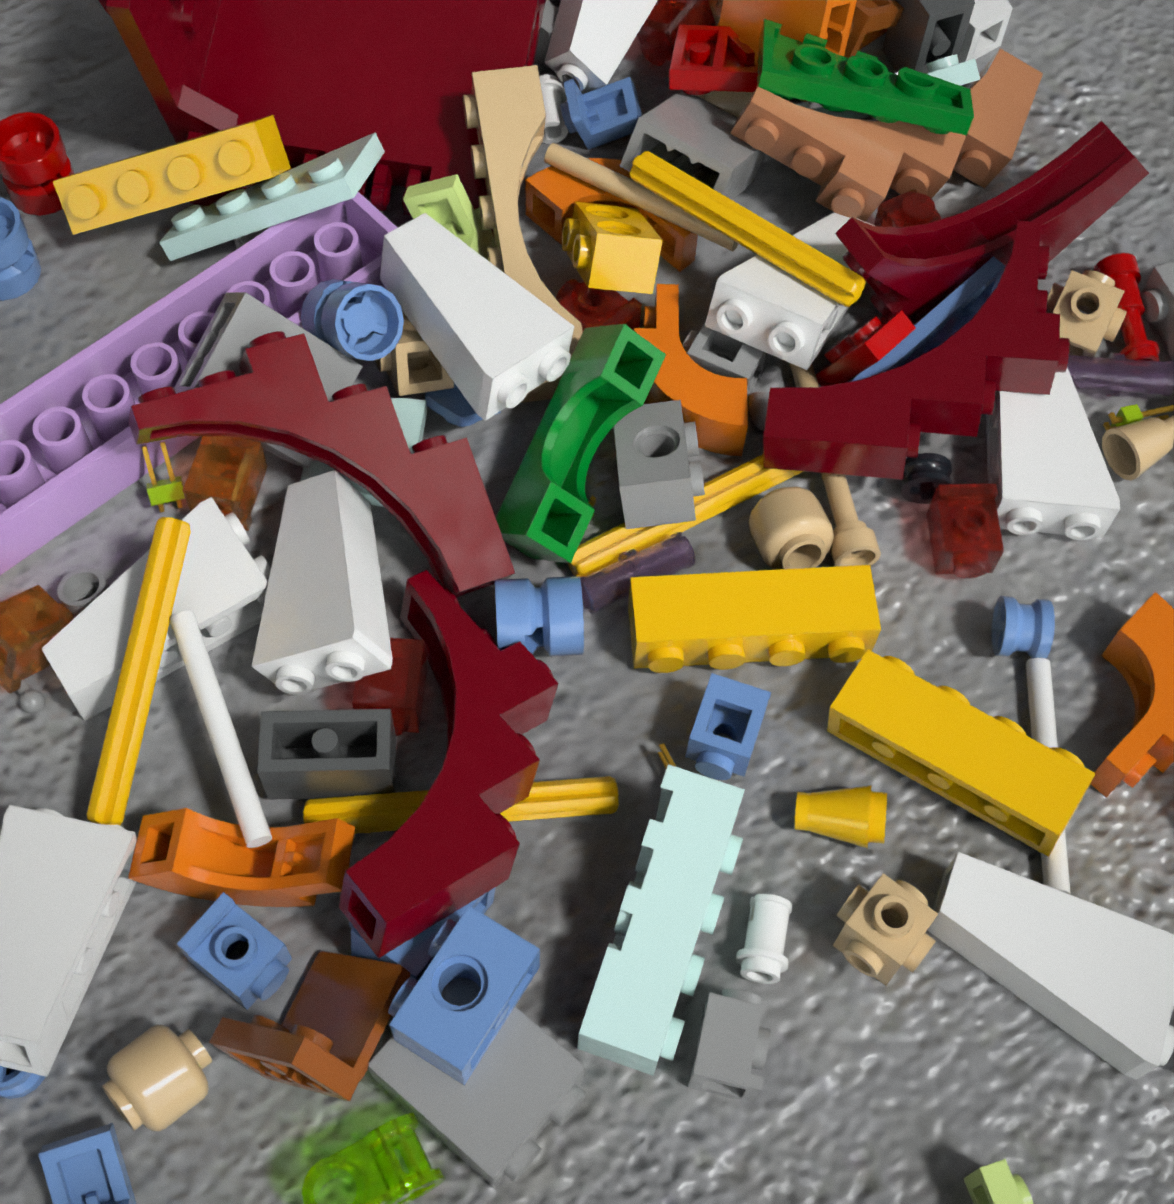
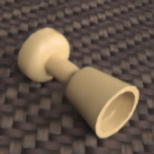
(1137, 445)

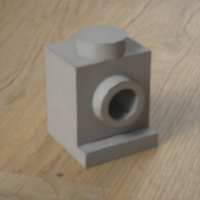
(725, 355)
(730, 1046)

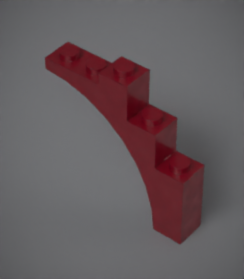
(926, 262)
(878, 420)
(358, 434)
(457, 837)

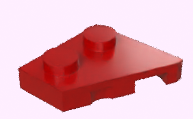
(711, 61)
(864, 347)

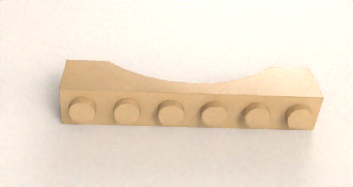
(510, 128)

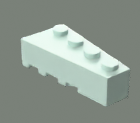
(660, 923)

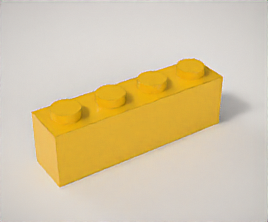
(172, 175)
(752, 617)
(959, 751)

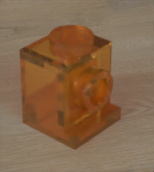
(230, 473)
(25, 627)

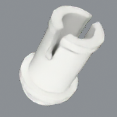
(553, 95)
(765, 939)

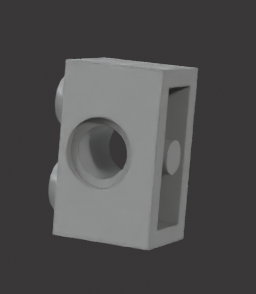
(655, 467)

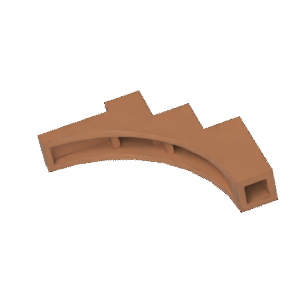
(865, 158)

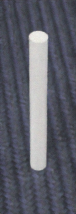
(220, 730)
(1043, 730)

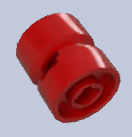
(31, 160)

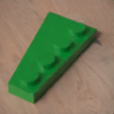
(859, 84)

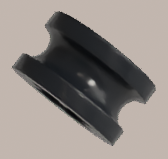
(924, 475)

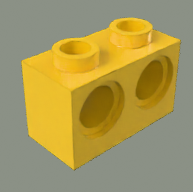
(612, 247)

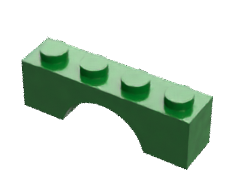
(601, 385)

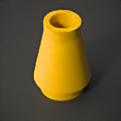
(844, 814)

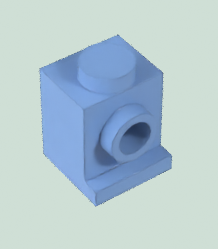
(731, 710)
(217, 935)

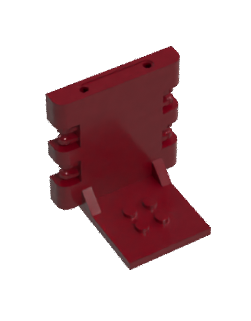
(332, 74)

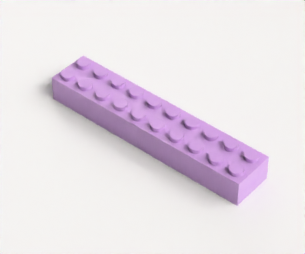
(69, 431)

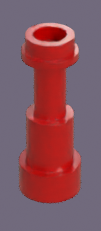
(1126, 274)

